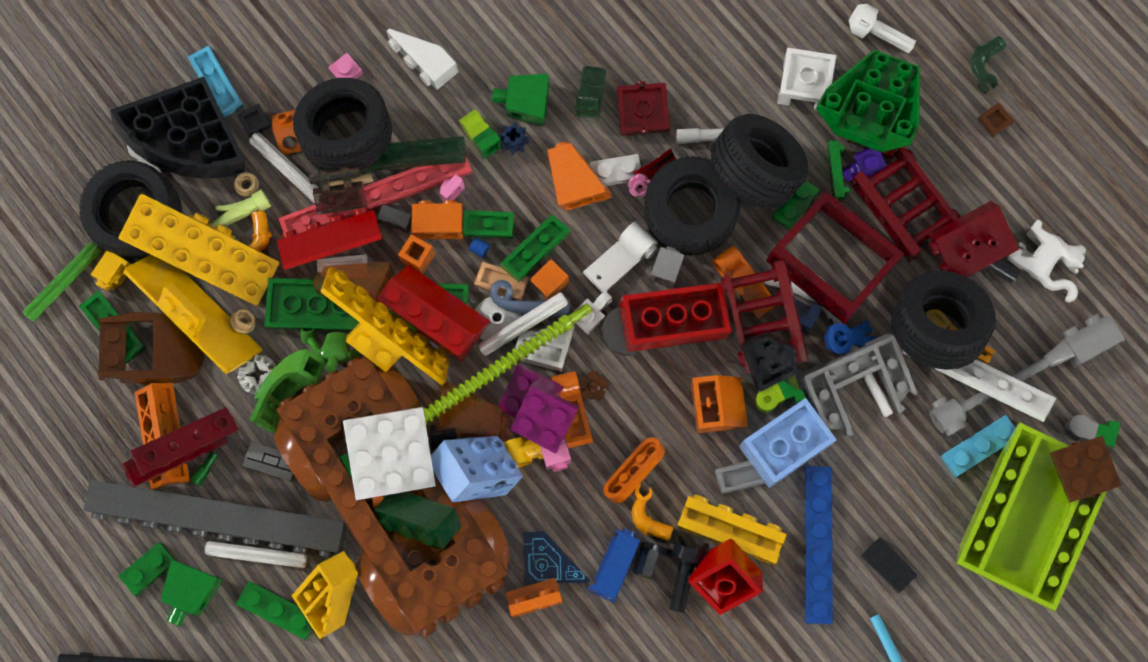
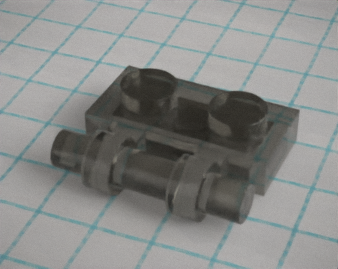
(338, 197)

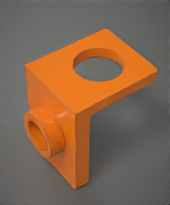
(283, 127)

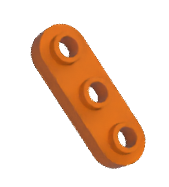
(634, 470)

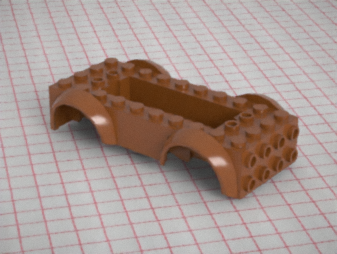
(403, 577)

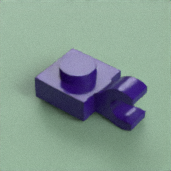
(867, 160)

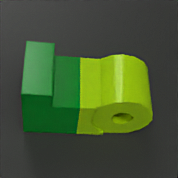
(480, 134)
(776, 395)

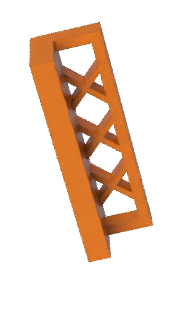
(164, 416)

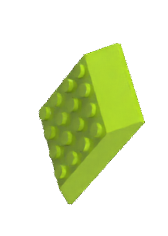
(1023, 524)

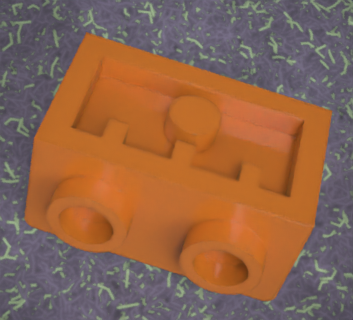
(534, 597)

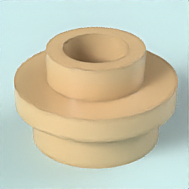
(244, 178)
(243, 321)

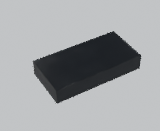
(889, 565)

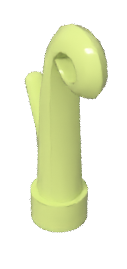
(242, 209)

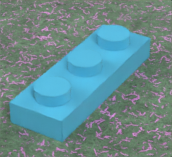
(978, 446)

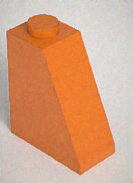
(574, 178)

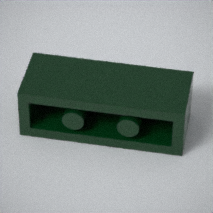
(418, 518)

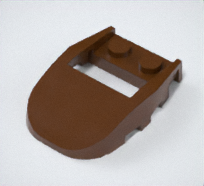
(174, 353)

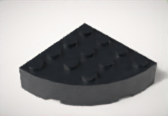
(181, 132)

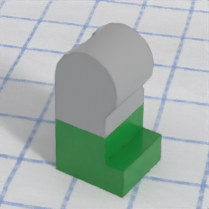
(1083, 429)

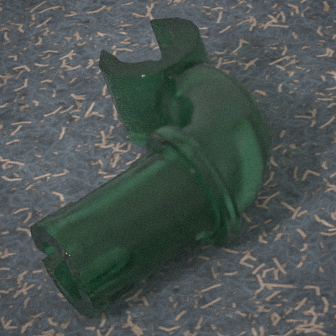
(980, 57)

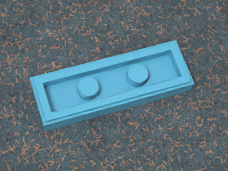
(207, 66)

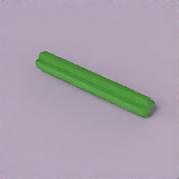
(61, 281)

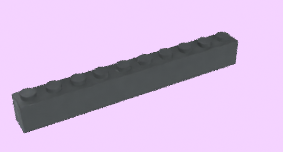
(215, 517)

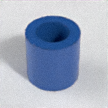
(479, 247)

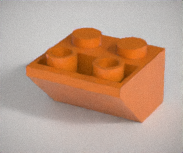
(718, 403)

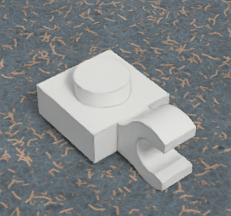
(594, 318)

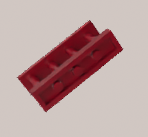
(881, 205)
(783, 298)
(179, 447)

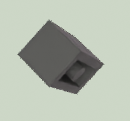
(395, 218)

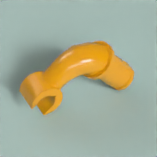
(261, 231)
(643, 522)

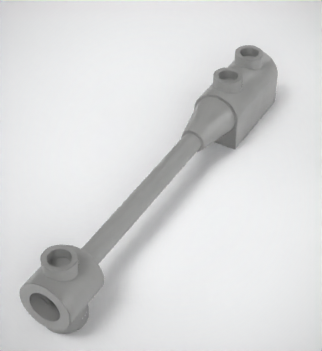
(1076, 347)

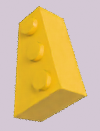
(327, 594)

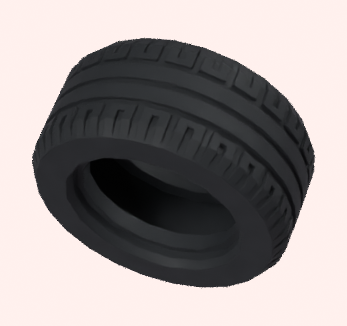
(335, 98)
(106, 186)

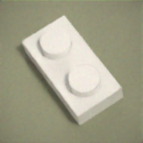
(617, 169)

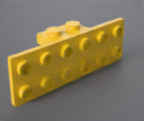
(199, 248)
(193, 312)
(380, 333)

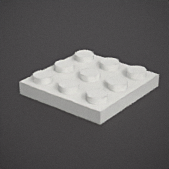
(389, 453)

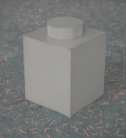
(667, 267)

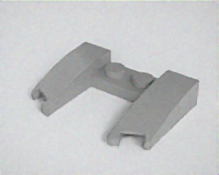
(878, 355)

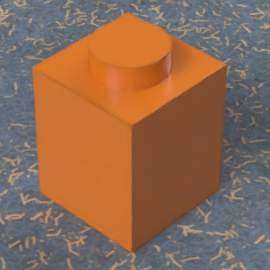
(416, 254)

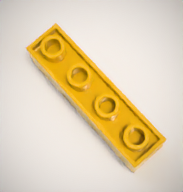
(720, 525)

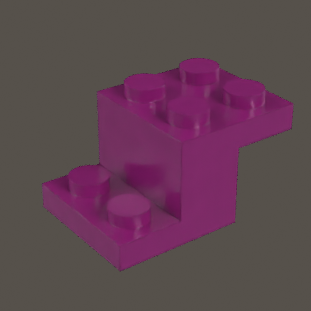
(537, 408)

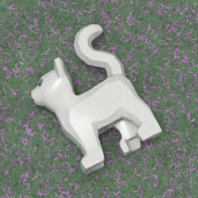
(1049, 251)

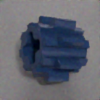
(508, 134)

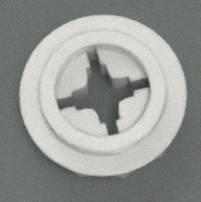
(249, 383)

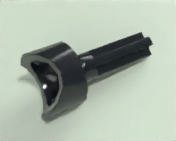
(688, 556)

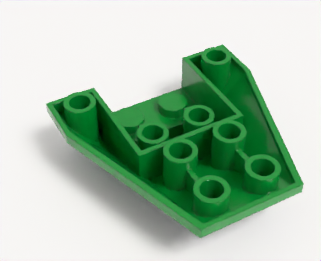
(875, 102)

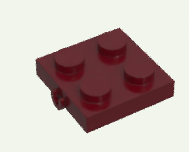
(643, 108)

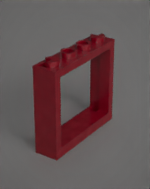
(816, 286)

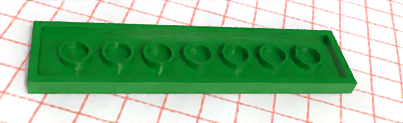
(297, 306)

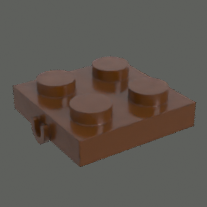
(1085, 469)

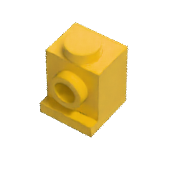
(110, 271)

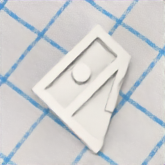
(553, 354)

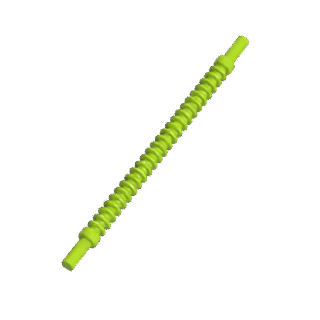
(564, 323)

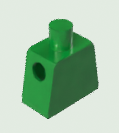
(525, 98)
(187, 591)

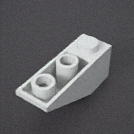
(428, 58)

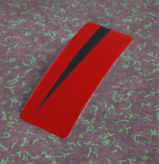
(653, 167)

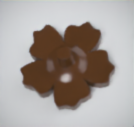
(593, 385)

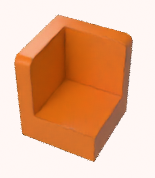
(550, 279)

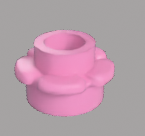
(638, 179)

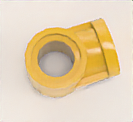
(523, 451)

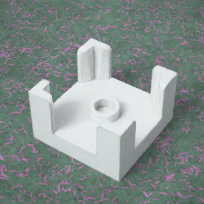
(805, 76)

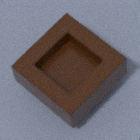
(995, 120)

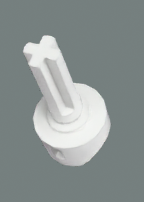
(870, 24)

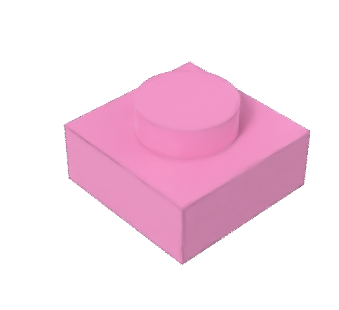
(345, 68)
(451, 188)

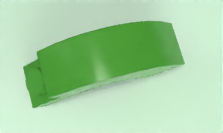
(287, 378)

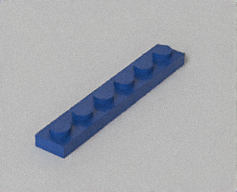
(818, 545)

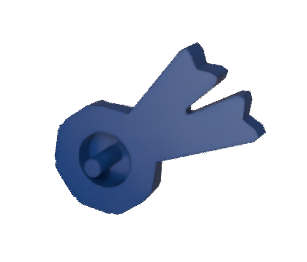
(840, 338)

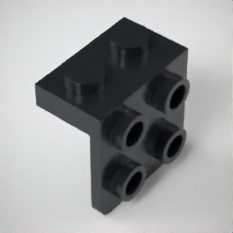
(772, 362)

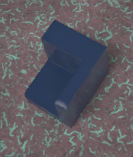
(807, 315)

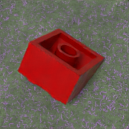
(727, 577)

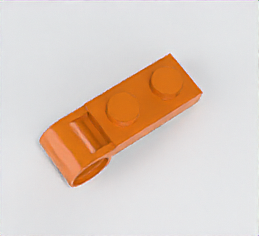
(733, 260)
(579, 431)

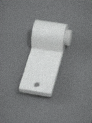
(622, 257)

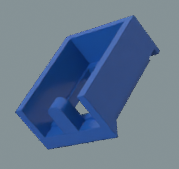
(615, 565)

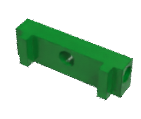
(834, 153)

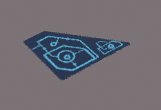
(547, 561)

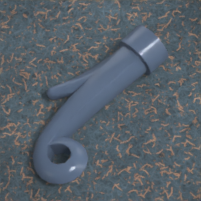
(519, 306)

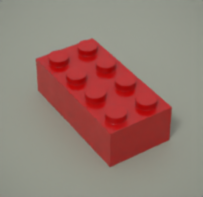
(674, 317)

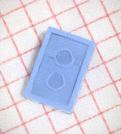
(787, 443)
(475, 468)

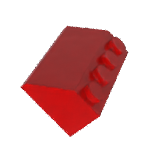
(329, 239)
(433, 312)

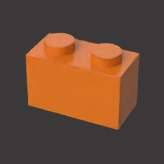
(437, 220)

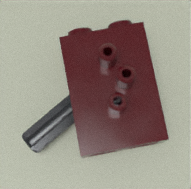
(976, 243)

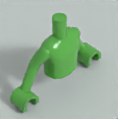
(334, 349)

